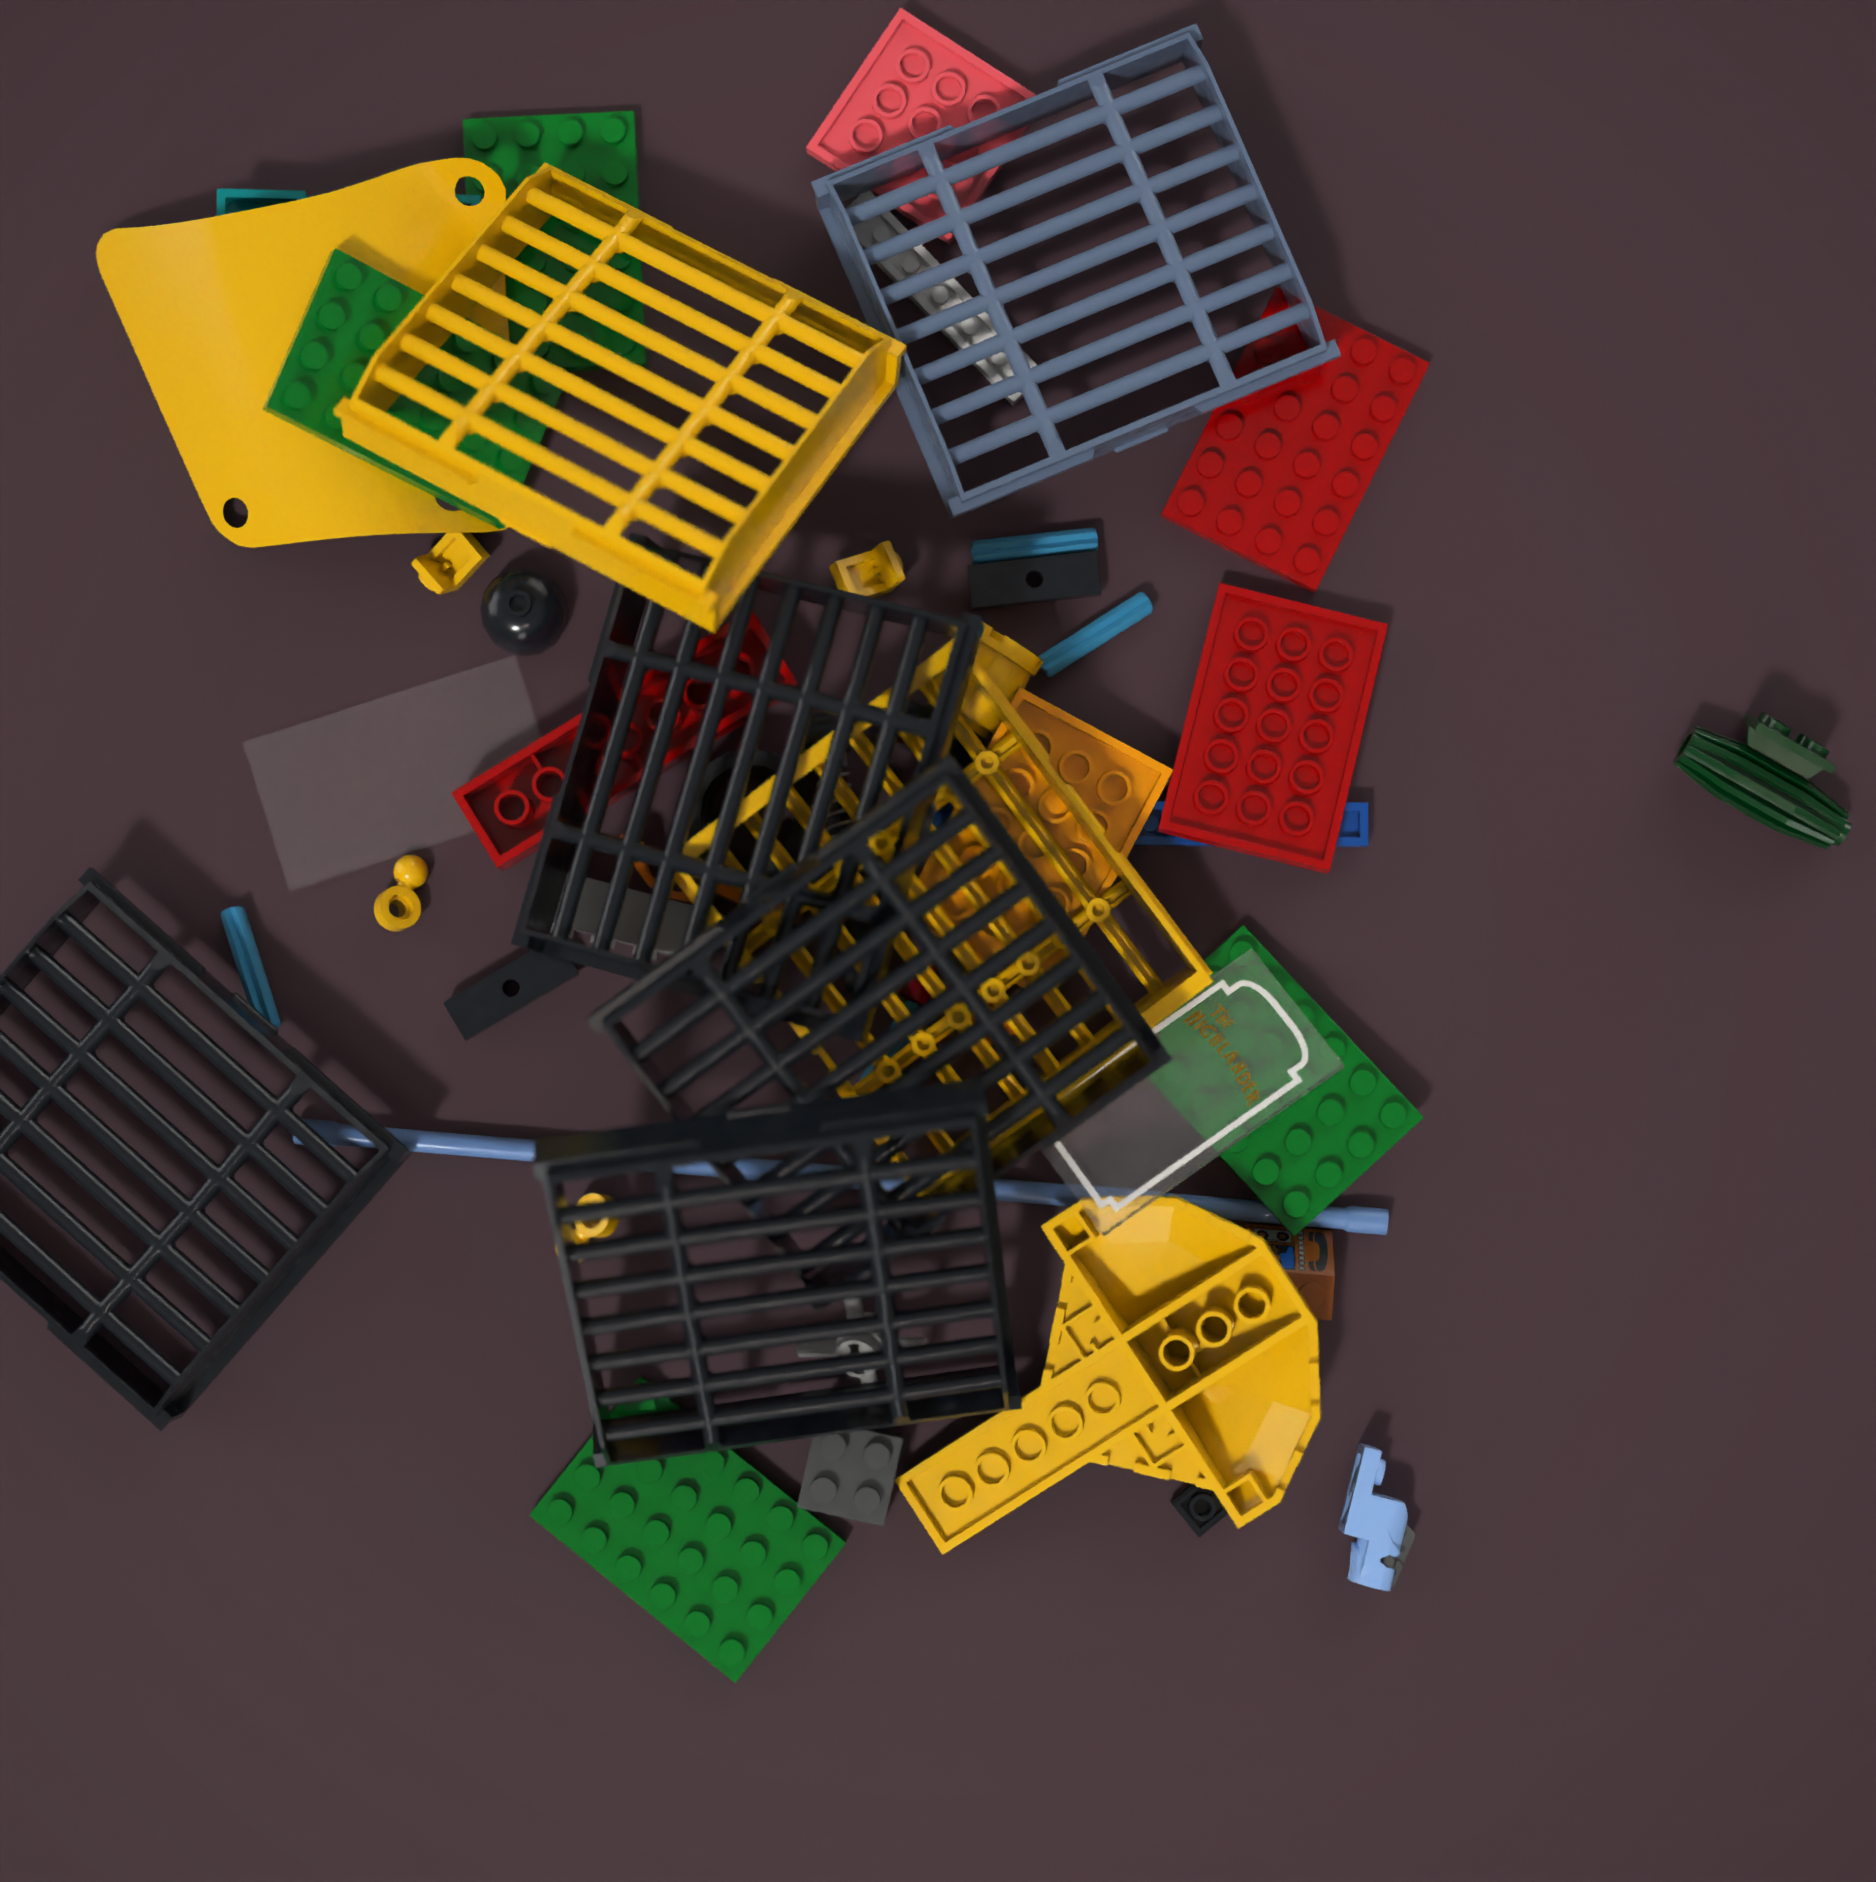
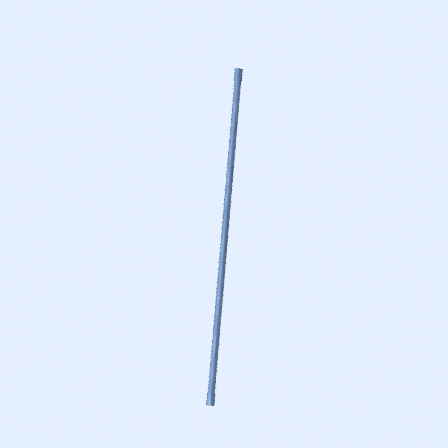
(1349, 1218)

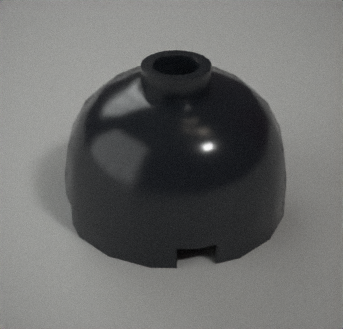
(524, 611)

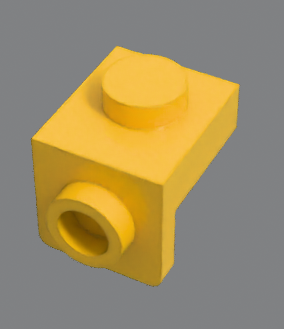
(450, 562)
(870, 572)

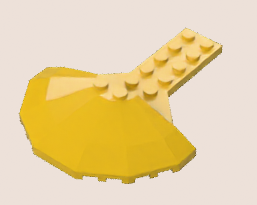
(1163, 1358)

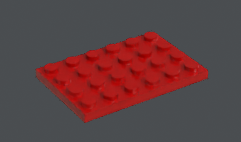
(1294, 460)
(1273, 728)

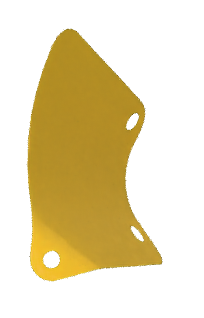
(216, 314)

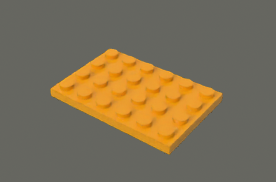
(1107, 775)

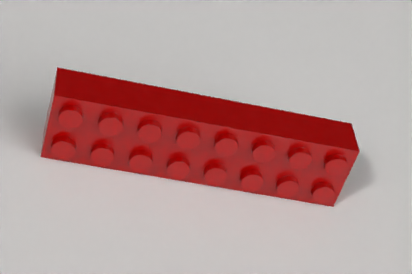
(514, 797)

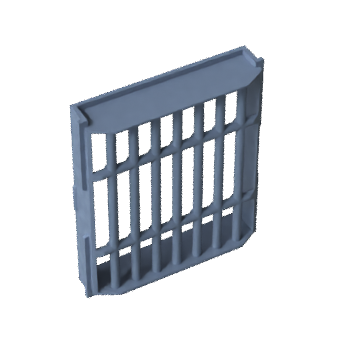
(949, 141)

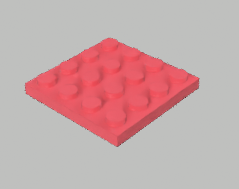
(909, 89)

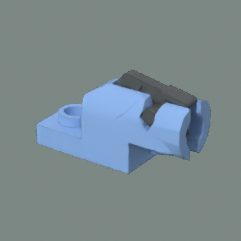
(1376, 1522)

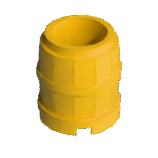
(1009, 668)

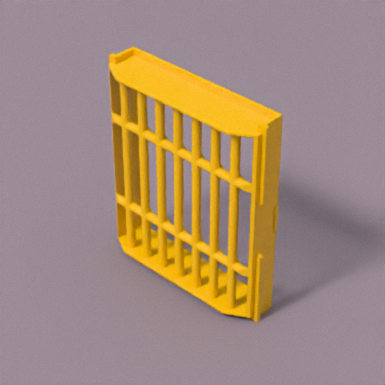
(628, 230)
(1155, 1006)

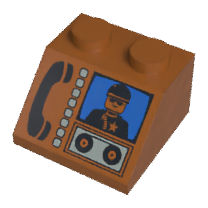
(1307, 1261)

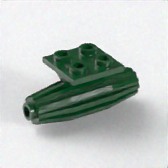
(1768, 778)

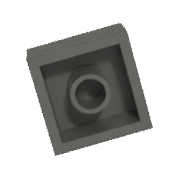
(851, 1474)

